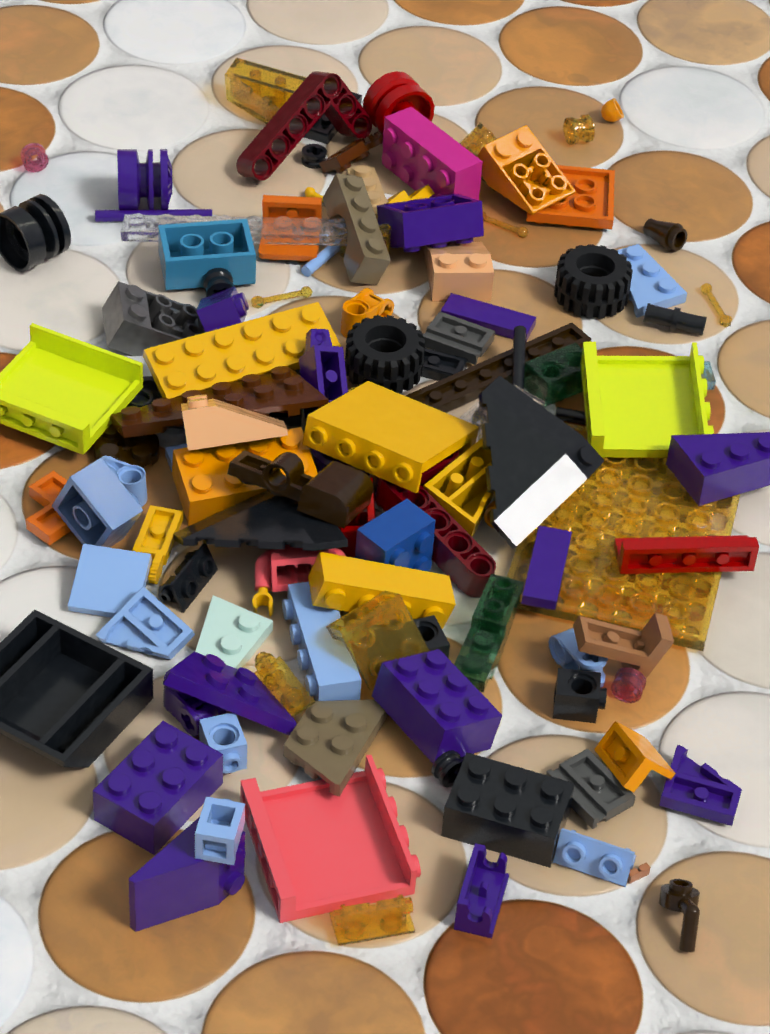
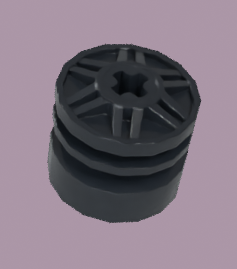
(33, 233)

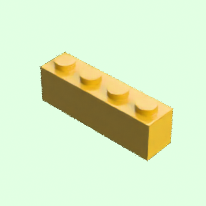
(349, 582)

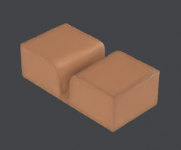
(636, 874)

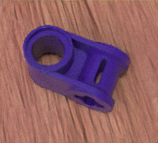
(188, 709)

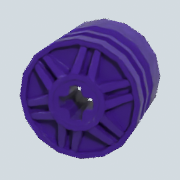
(143, 179)

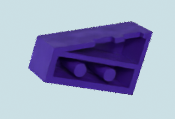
(720, 464)

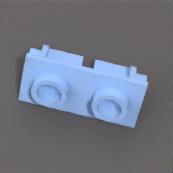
(594, 857)

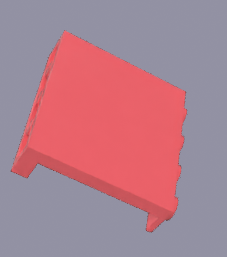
(327, 846)

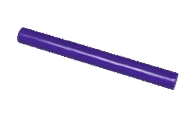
(118, 215)

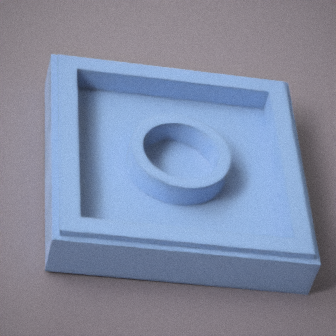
(107, 579)

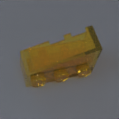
(259, 88)

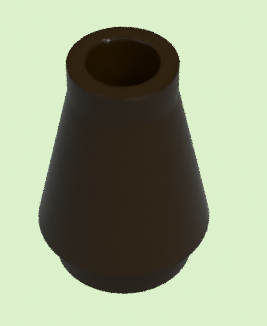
(667, 234)

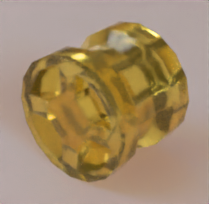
(579, 129)

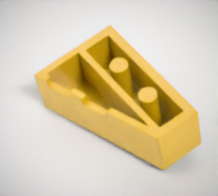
(463, 487)

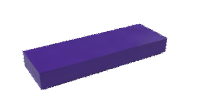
(488, 315)
(546, 567)

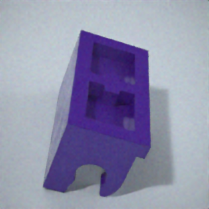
(481, 893)

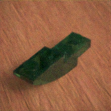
(489, 630)

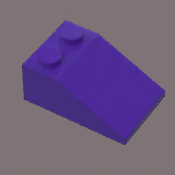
(179, 884)

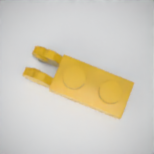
(157, 537)

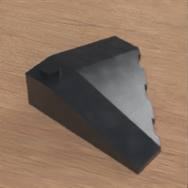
(532, 458)
(265, 523)

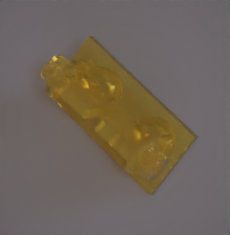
(282, 683)
(372, 922)

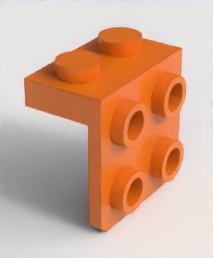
(291, 207)

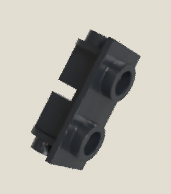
(190, 578)

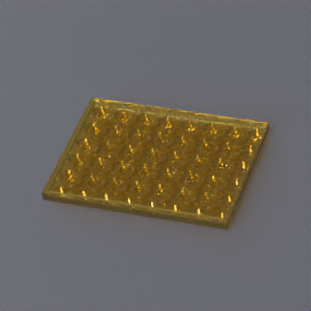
(631, 502)

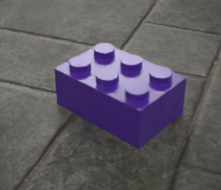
(432, 221)
(436, 705)
(158, 787)

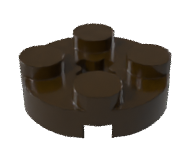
(142, 448)

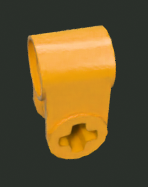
(364, 306)

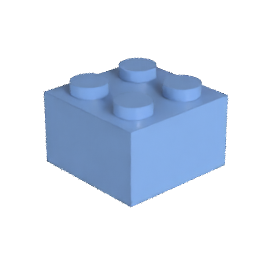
(97, 505)

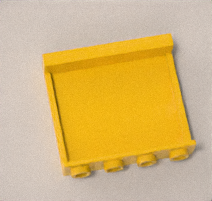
(387, 434)

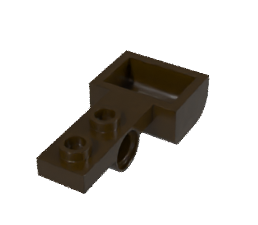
(332, 495)

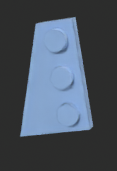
(650, 282)

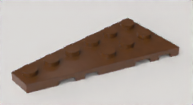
(265, 393)

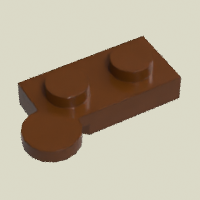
(354, 151)

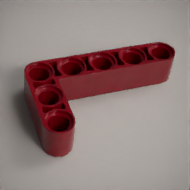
(316, 96)
(453, 546)

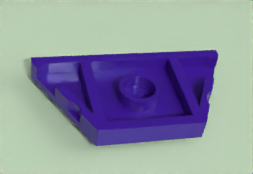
(229, 689)

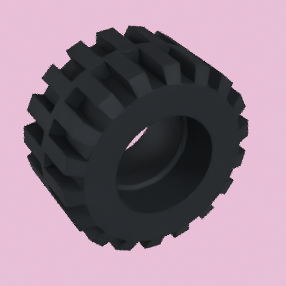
(593, 281)
(385, 353)

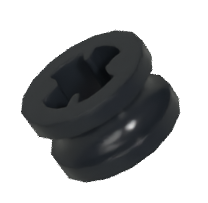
(313, 155)
(447, 767)

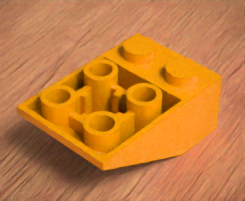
(523, 171)

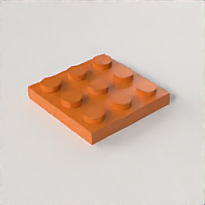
(590, 204)

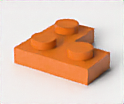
(46, 522)

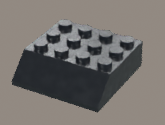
(67, 691)

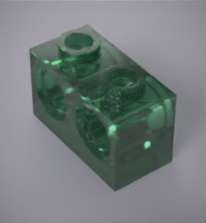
(555, 374)

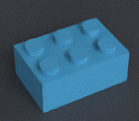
(195, 248)

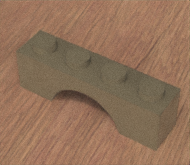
(365, 251)

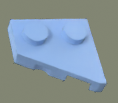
(146, 627)

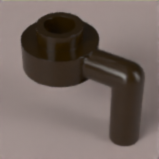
(683, 898)

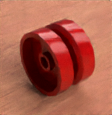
(395, 93)

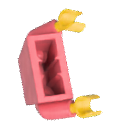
(282, 567)

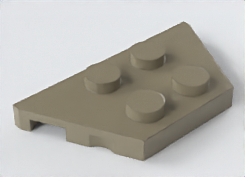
(334, 739)

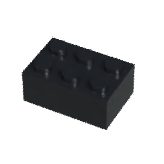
(507, 809)

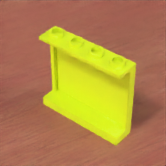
(66, 389)
(642, 401)

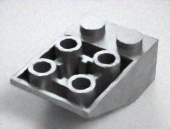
(145, 320)

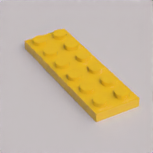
(235, 351)

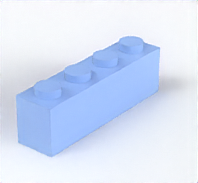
(327, 661)

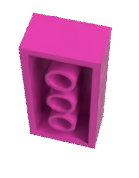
(427, 155)

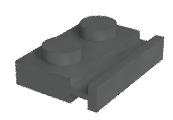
(458, 337)
(596, 789)

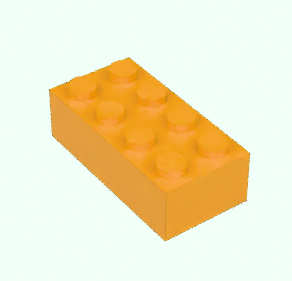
(204, 480)

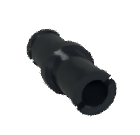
(675, 319)

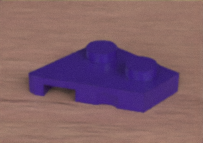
(700, 790)

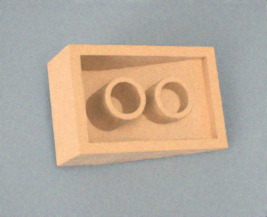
(459, 270)
(219, 424)

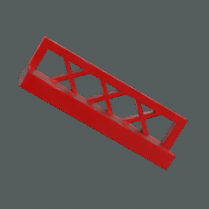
(686, 554)

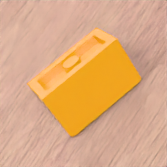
(630, 756)

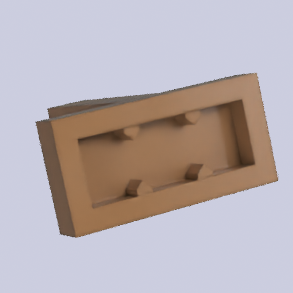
(631, 647)

